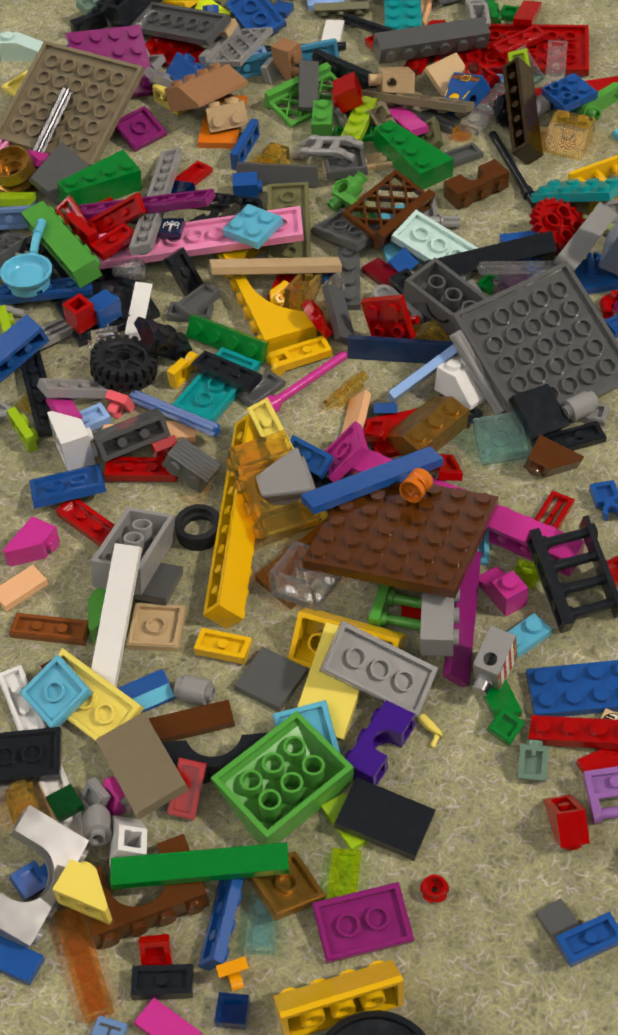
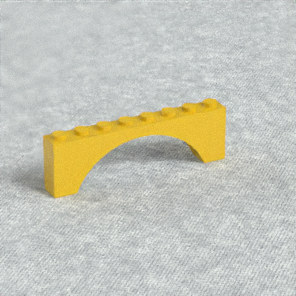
(269, 321)

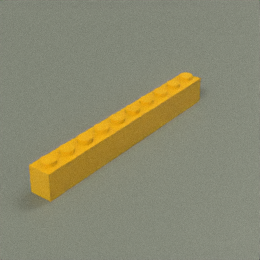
(232, 547)

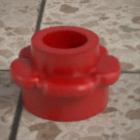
(434, 881)

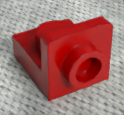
(162, 447)

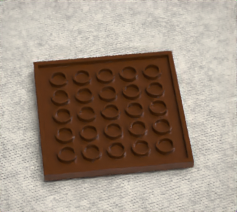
(403, 542)

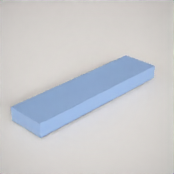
(421, 374)

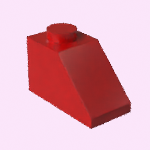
(567, 821)

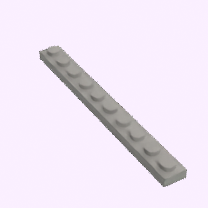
(162, 183)

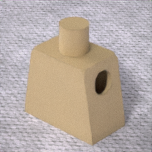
(401, 80)

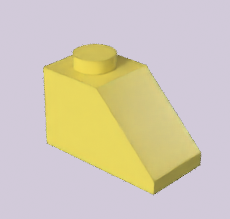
(82, 891)

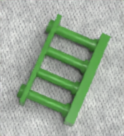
(387, 596)

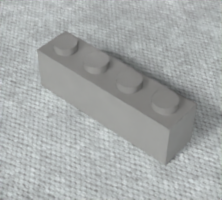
(437, 625)

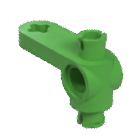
(606, 98)
(347, 192)

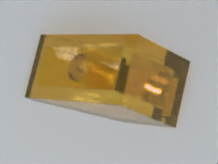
(272, 153)

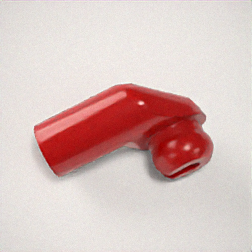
(607, 303)

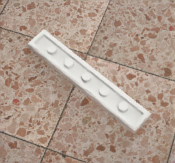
(116, 611)

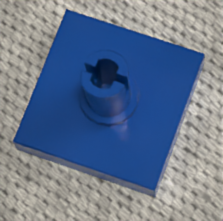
(593, 277)

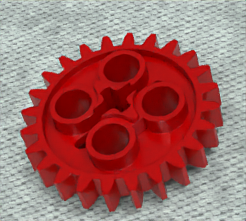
(558, 218)

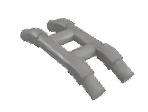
(333, 151)

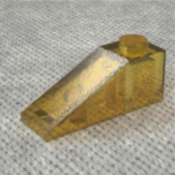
(302, 288)

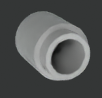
(580, 405)
(194, 690)
(97, 825)

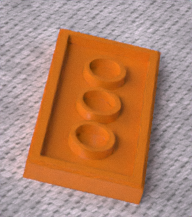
(223, 138)

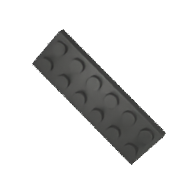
(182, 23)

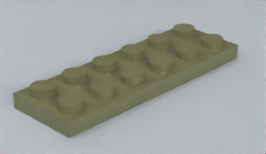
(285, 196)

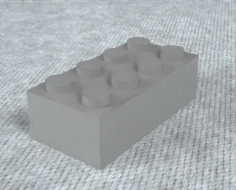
(140, 528)

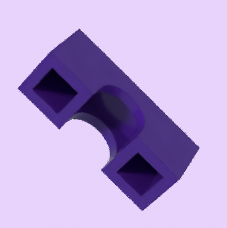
(387, 725)

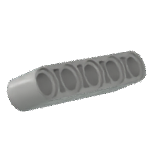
(586, 235)

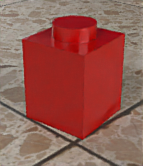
(79, 313)

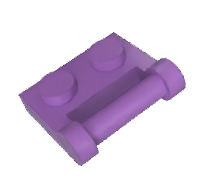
(601, 785)

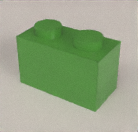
(322, 117)

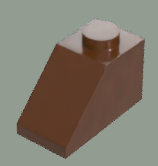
(551, 458)

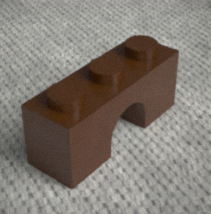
(463, 192)

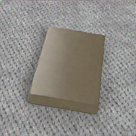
(141, 765)

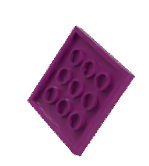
(116, 43)

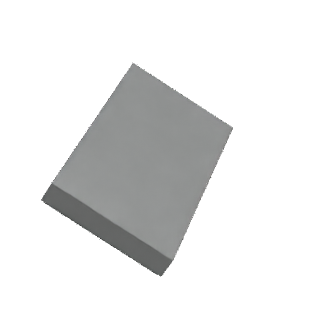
(378, 668)

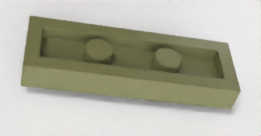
(340, 8)

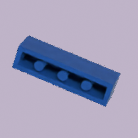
(20, 344)

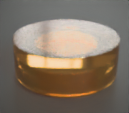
(459, 135)

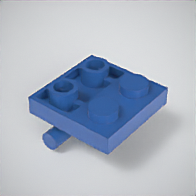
(569, 93)

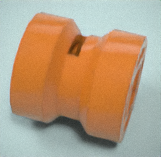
(416, 485)

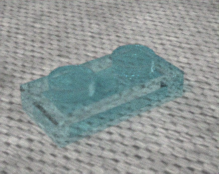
(261, 929)

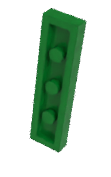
(226, 337)

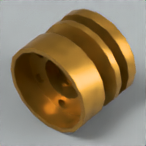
(16, 170)

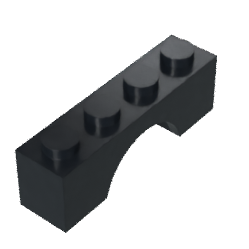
(214, 764)

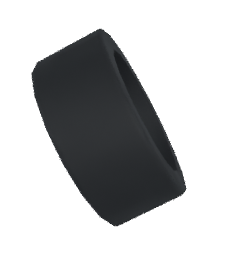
(192, 513)

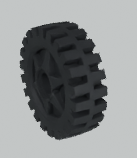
(122, 363)

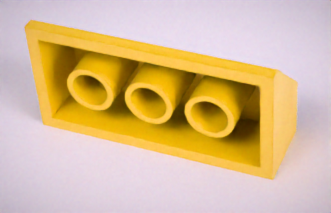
(310, 628)
(331, 1000)

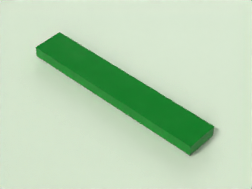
(199, 865)

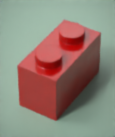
(347, 92)

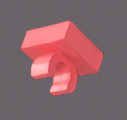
(118, 403)

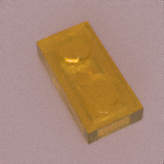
(352, 385)

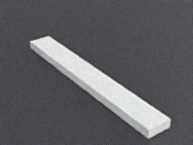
(26, 718)

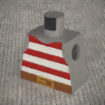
(494, 660)

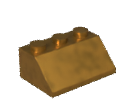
(429, 425)

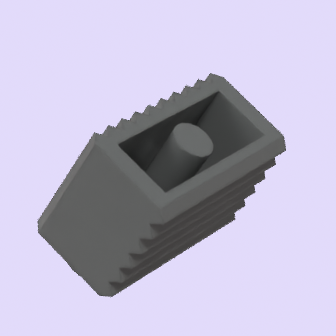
(191, 465)

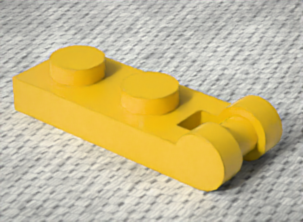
(298, 355)

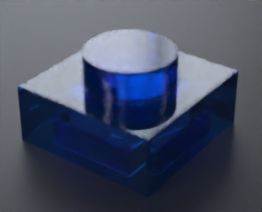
(232, 1010)

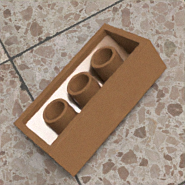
(203, 87)

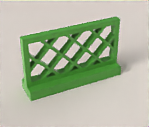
(286, 91)

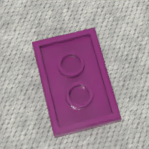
(362, 922)

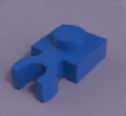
(606, 497)
(29, 880)

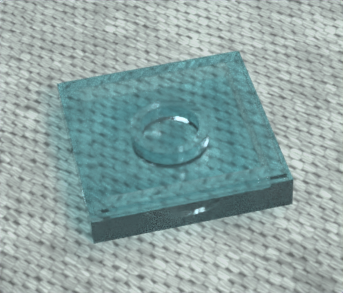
(500, 438)

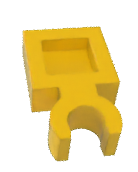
(180, 371)

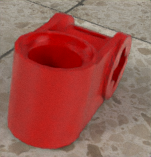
(489, 75)

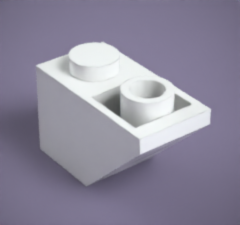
(128, 837)

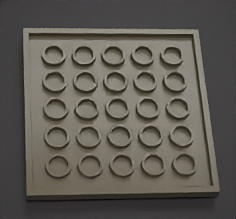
(98, 100)

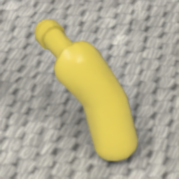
(430, 726)

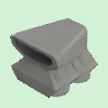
(285, 479)

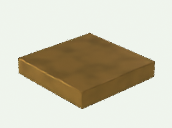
(288, 892)

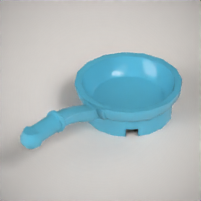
(29, 271)

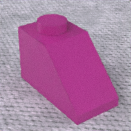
(32, 542)

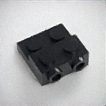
(162, 339)

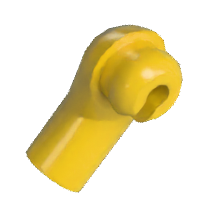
(277, 292)

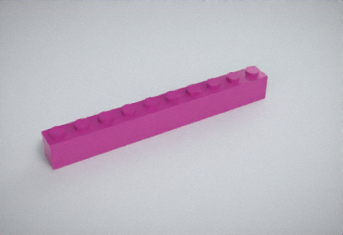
(506, 527)

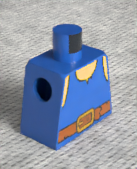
(467, 88)

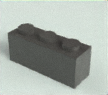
(131, 434)

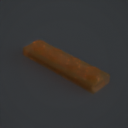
(83, 964)

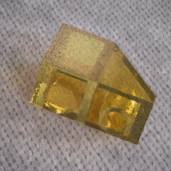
(19, 797)

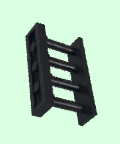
(557, 591)

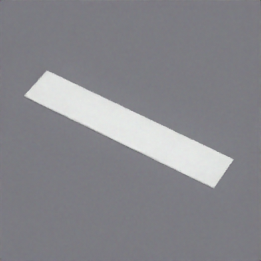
(138, 307)

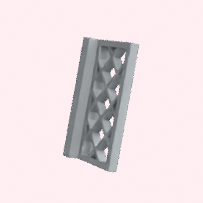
(236, 48)

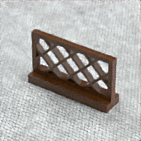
(399, 215)

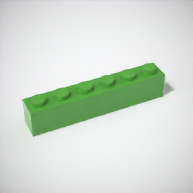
(64, 245)

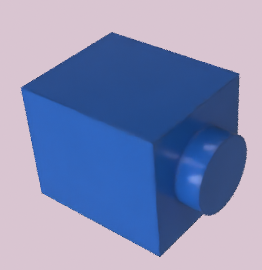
(247, 184)
(106, 307)

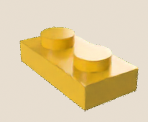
(223, 646)

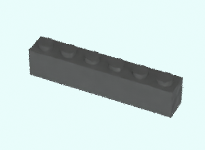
(431, 40)

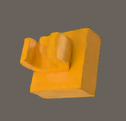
(232, 970)

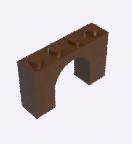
(135, 921)

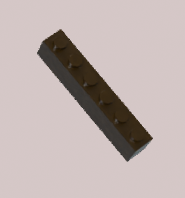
(522, 111)

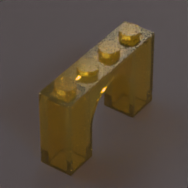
(270, 520)

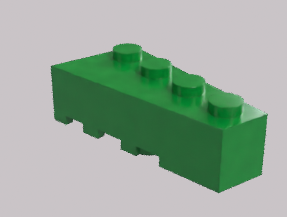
(412, 155)
(107, 178)

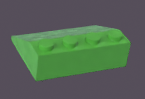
(283, 779)

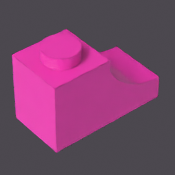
(504, 590)

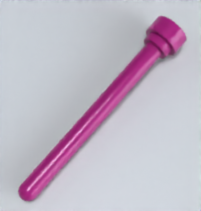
(276, 401)

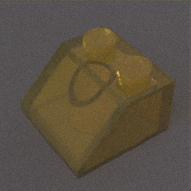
(569, 134)

